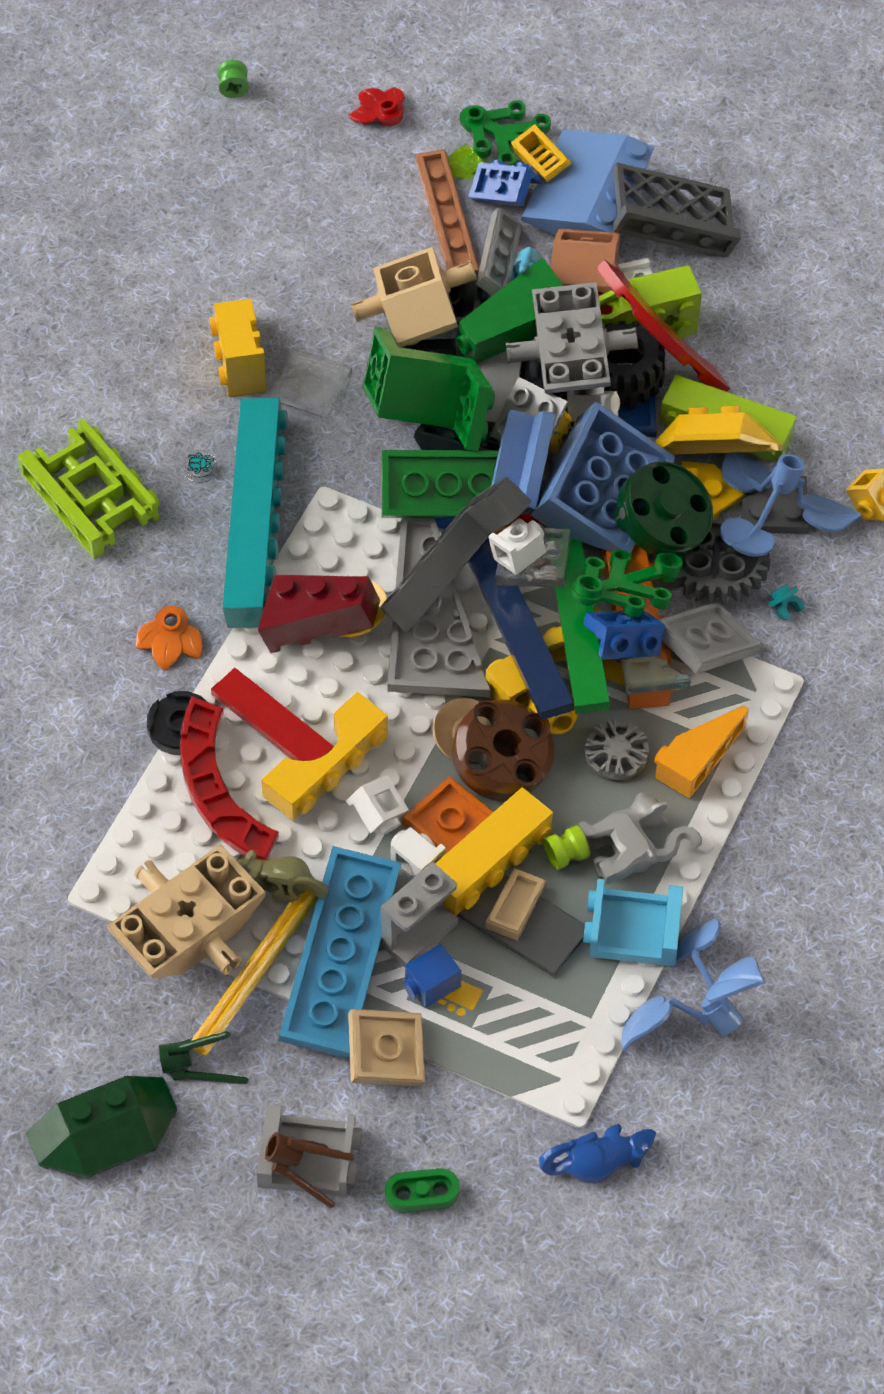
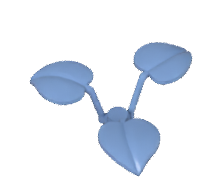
(749, 475)
(716, 1006)

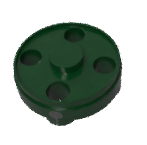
(664, 509)

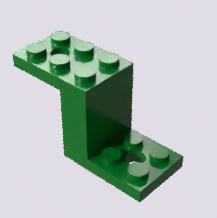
(428, 389)

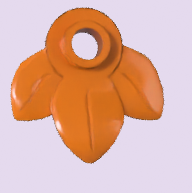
(170, 641)

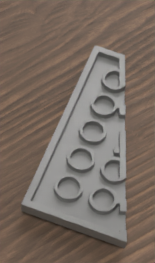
(439, 648)

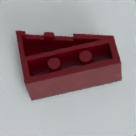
(315, 607)

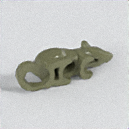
(283, 876)

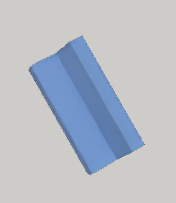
(524, 452)

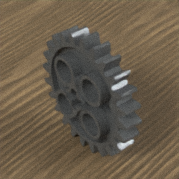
(735, 575)

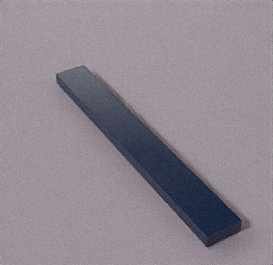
(521, 637)

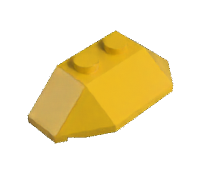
(717, 433)

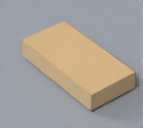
(515, 904)

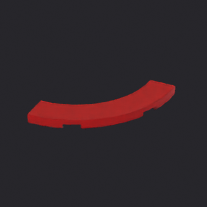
(659, 329)
(208, 790)

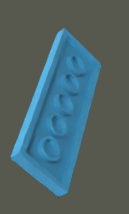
(339, 952)

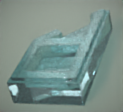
(651, 675)

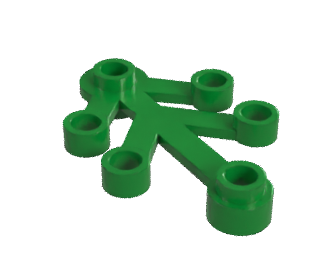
(478, 119)
(592, 590)

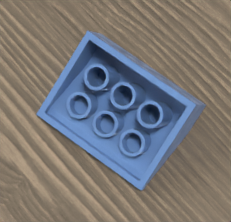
(585, 191)
(589, 475)

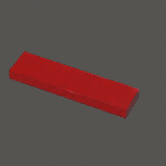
(269, 717)

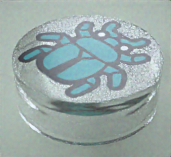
(200, 466)

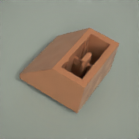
(579, 254)

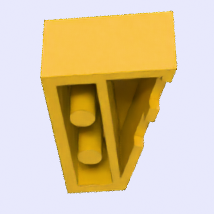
(238, 348)

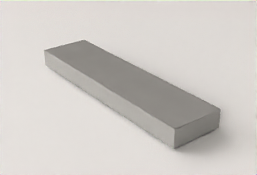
(499, 252)

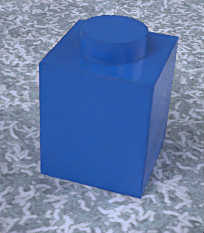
(432, 976)

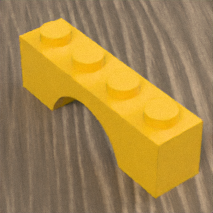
(505, 678)
(298, 784)

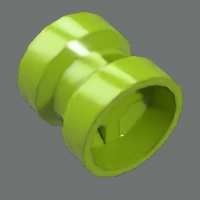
(570, 846)

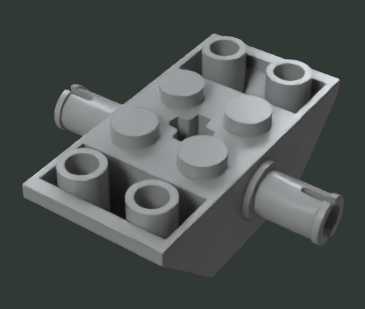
(571, 339)

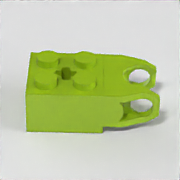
(669, 293)

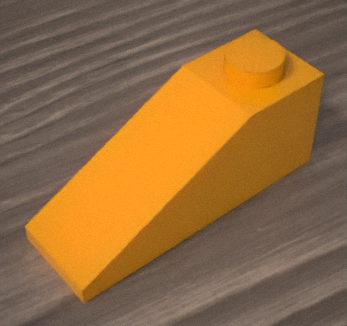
(698, 751)

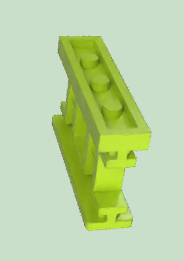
(68, 501)

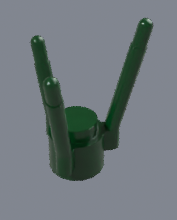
(177, 1056)

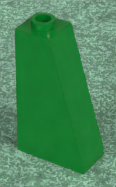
(505, 315)

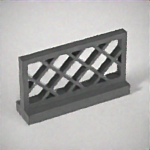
(672, 226)

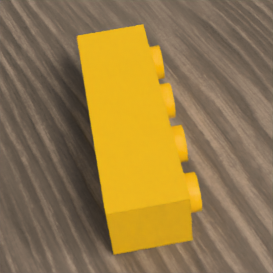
(494, 847)

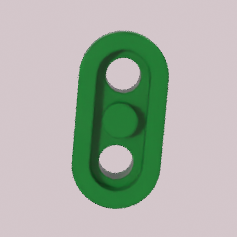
(421, 1188)

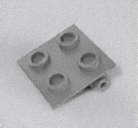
(530, 400)

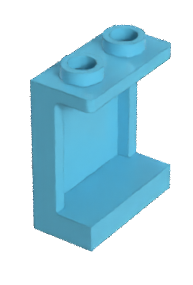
(634, 925)

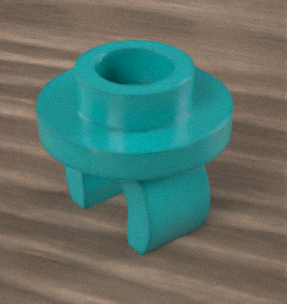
(783, 597)

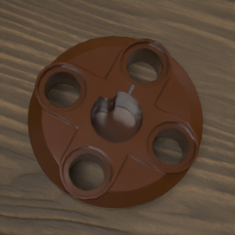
(502, 749)

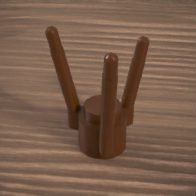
(288, 1151)

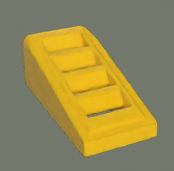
(530, 140)

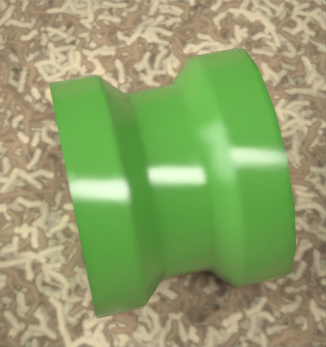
(233, 79)

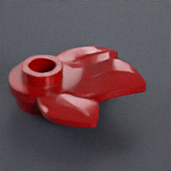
(379, 106)

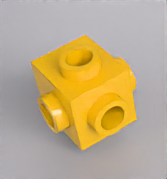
(868, 494)

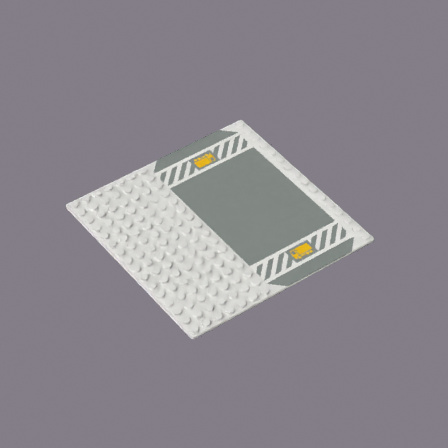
(509, 1021)

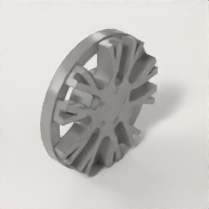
(617, 750)

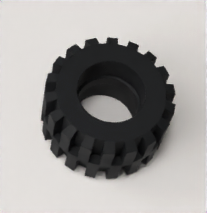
(646, 375)

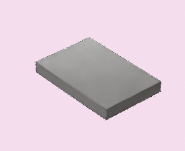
(708, 638)

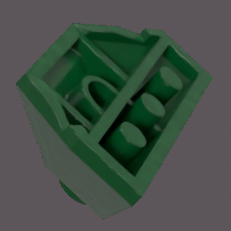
(103, 1126)

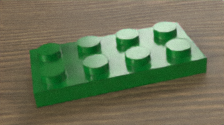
(433, 481)

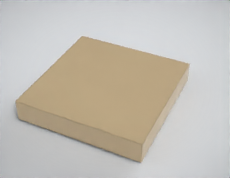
(386, 1048)

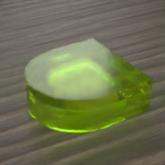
(464, 162)

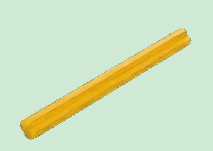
(255, 969)

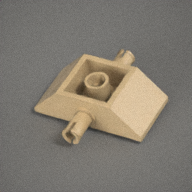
(415, 296)
(189, 915)

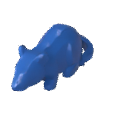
(596, 1158)

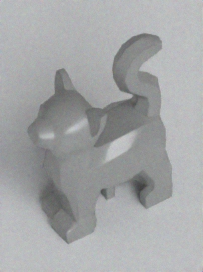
(631, 845)

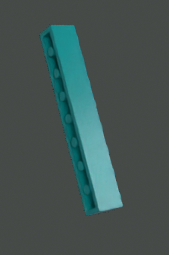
(254, 510)

